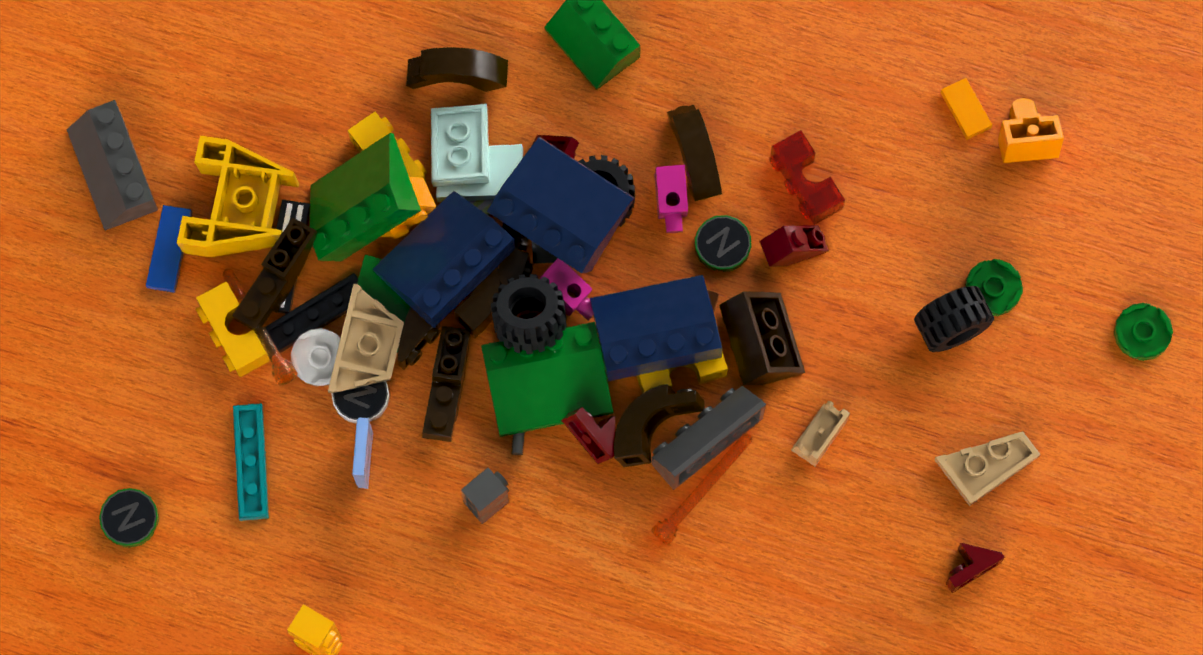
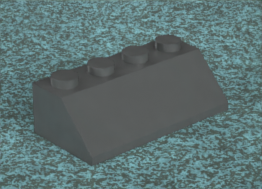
(111, 166)
(708, 436)

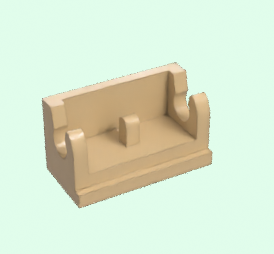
(820, 433)

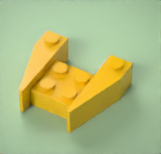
(242, 202)

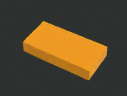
(966, 108)

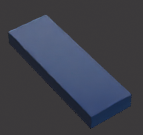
(167, 254)

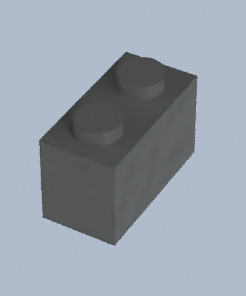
(486, 494)

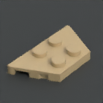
(366, 344)

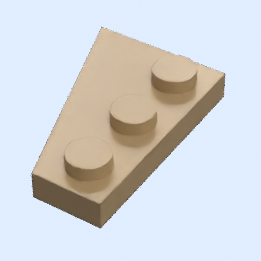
(986, 466)

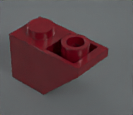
(793, 245)

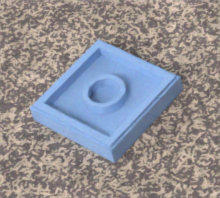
(362, 452)

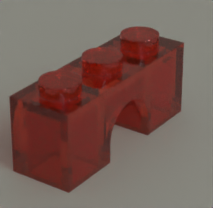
(816, 199)

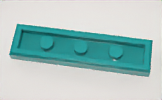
(250, 462)

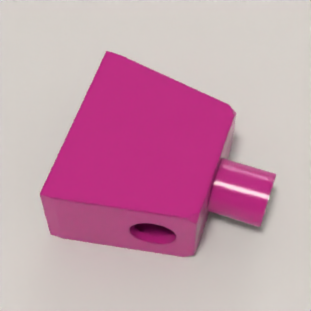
(671, 184)
(570, 281)

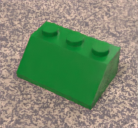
(593, 39)

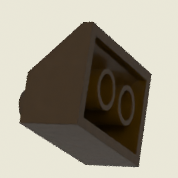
(761, 337)

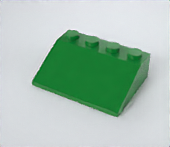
(361, 200)
(547, 385)

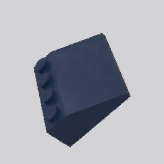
(561, 205)
(445, 258)
(656, 327)

